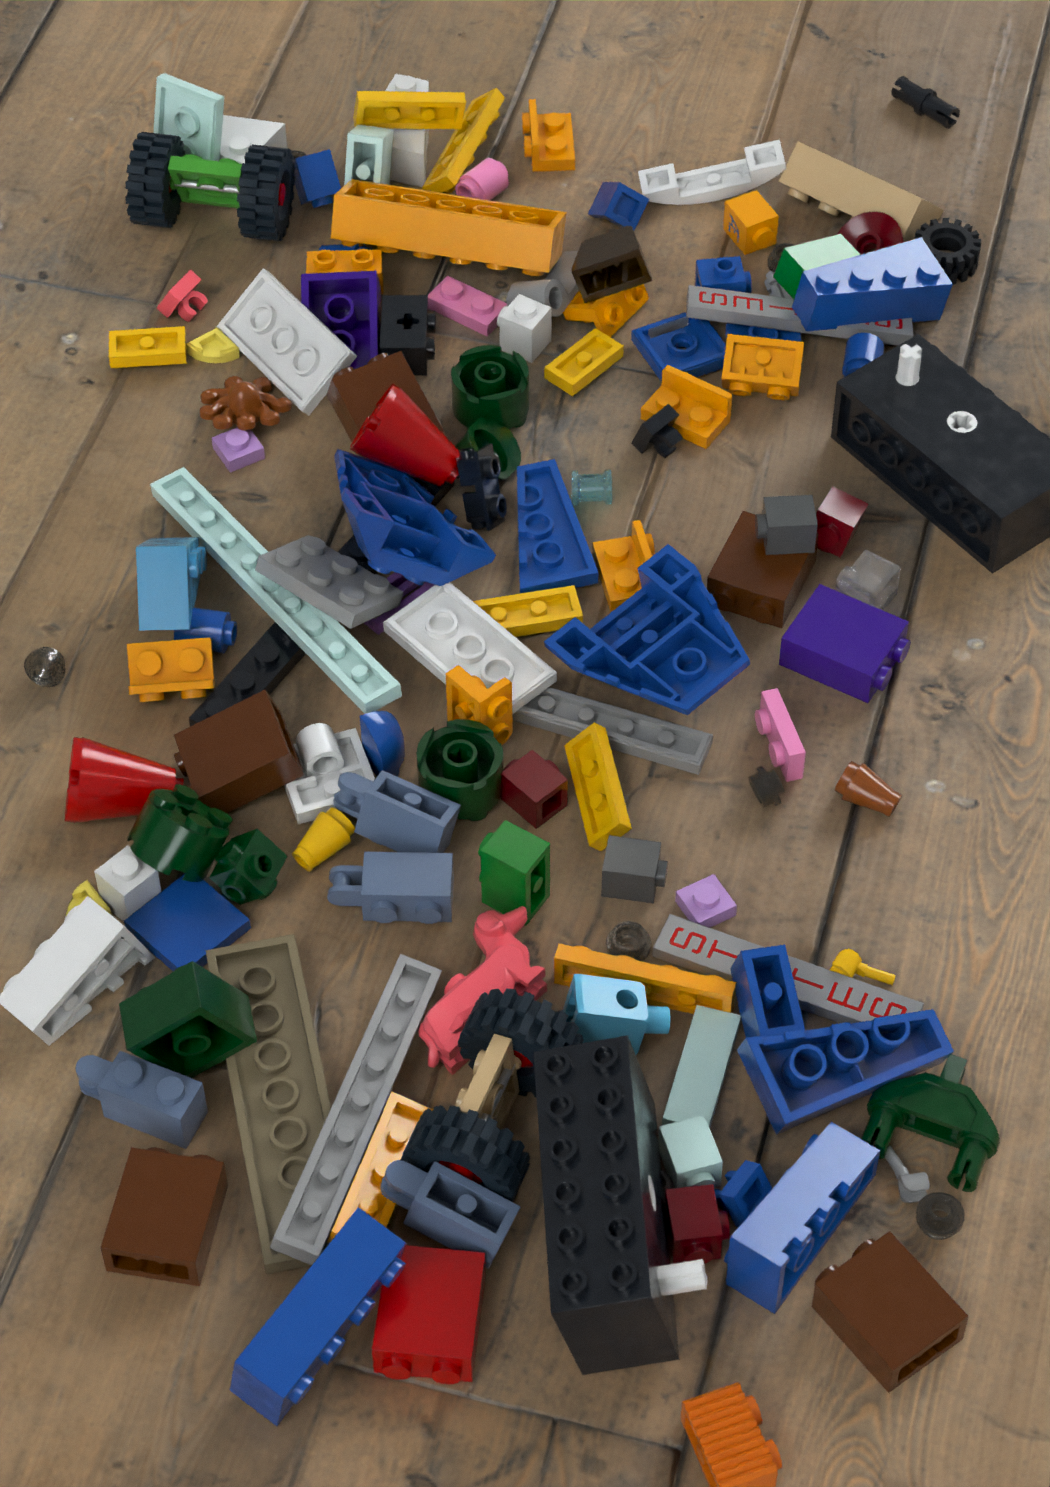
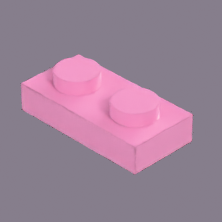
(465, 305)
(784, 742)

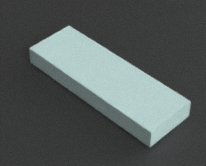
(702, 1065)

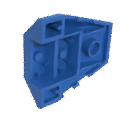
(402, 528)
(660, 641)

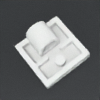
(323, 760)

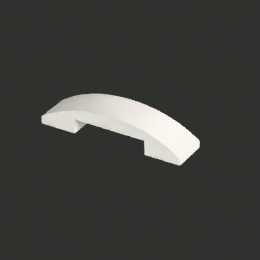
(716, 181)

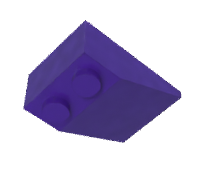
(348, 307)

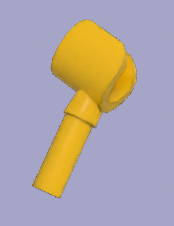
(850, 963)

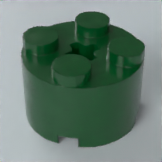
(490, 385)
(462, 766)
(179, 833)

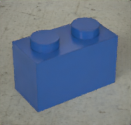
(766, 992)

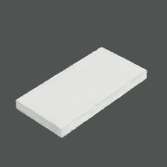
(285, 341)
(451, 630)

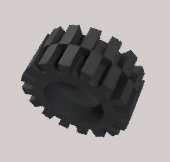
(955, 238)

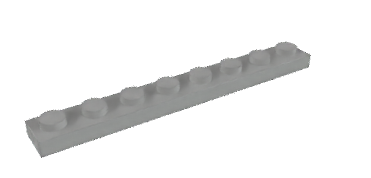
(355, 1111)

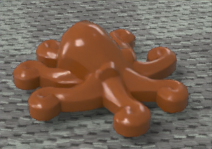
(243, 404)

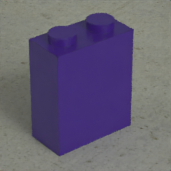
(844, 643)

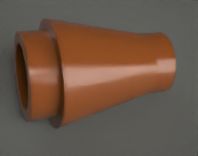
(867, 789)

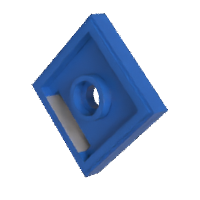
(661, 341)

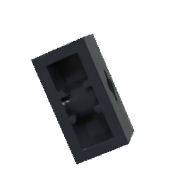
(406, 329)

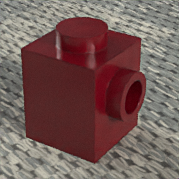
(838, 521)
(534, 788)
(695, 1224)

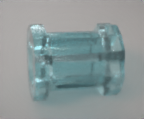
(591, 487)

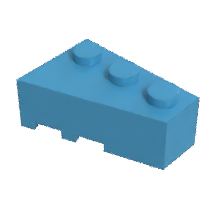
(168, 581)

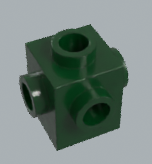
(248, 867)

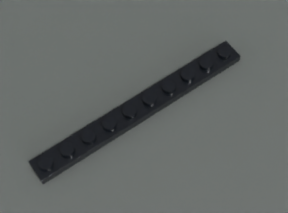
(275, 651)

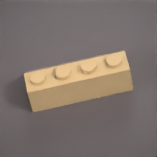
(852, 190)

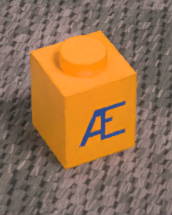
(750, 222)

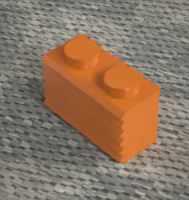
(728, 1439)

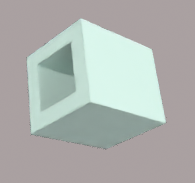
(690, 1153)

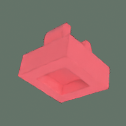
(181, 295)

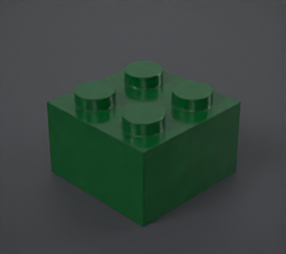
(187, 1021)

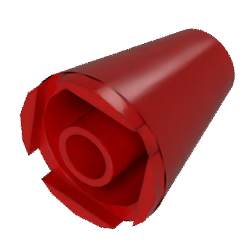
(406, 440)
(111, 782)

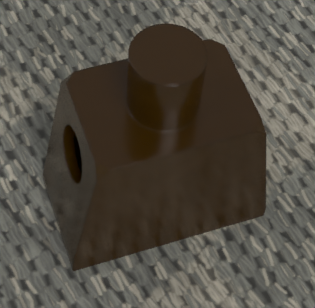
(610, 264)

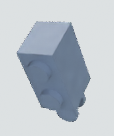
(397, 812)
(397, 886)
(145, 1096)
(450, 1207)

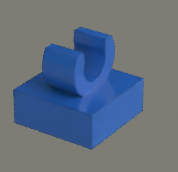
(743, 1191)

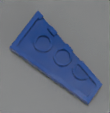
(549, 533)

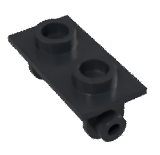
(486, 505)

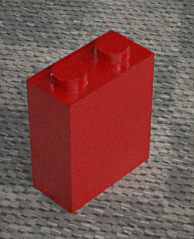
(431, 1316)

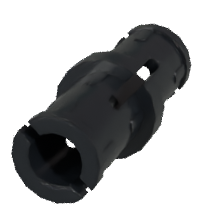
(925, 102)

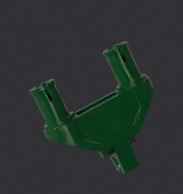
(938, 1110)

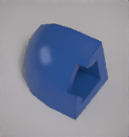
(382, 741)

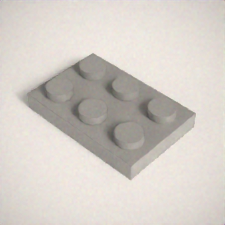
(329, 581)

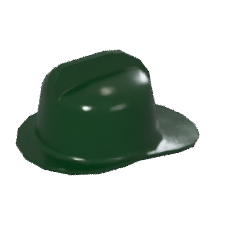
(505, 447)

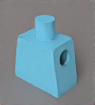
(613, 1009)

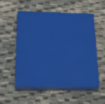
(187, 922)

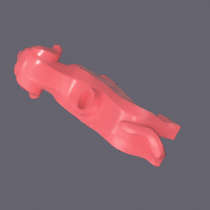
(504, 967)

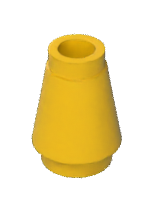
(323, 839)

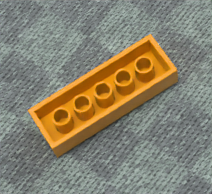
(448, 226)

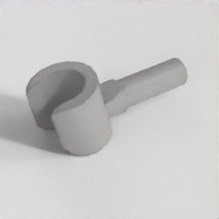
(911, 1186)

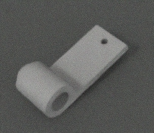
(554, 291)

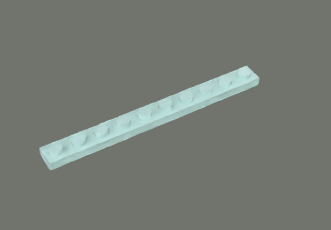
(311, 629)

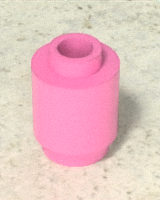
(483, 180)

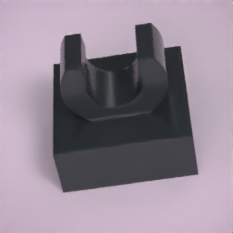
(658, 432)

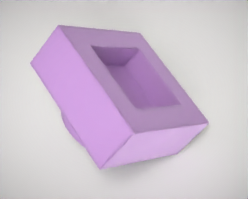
(238, 448)
(706, 902)

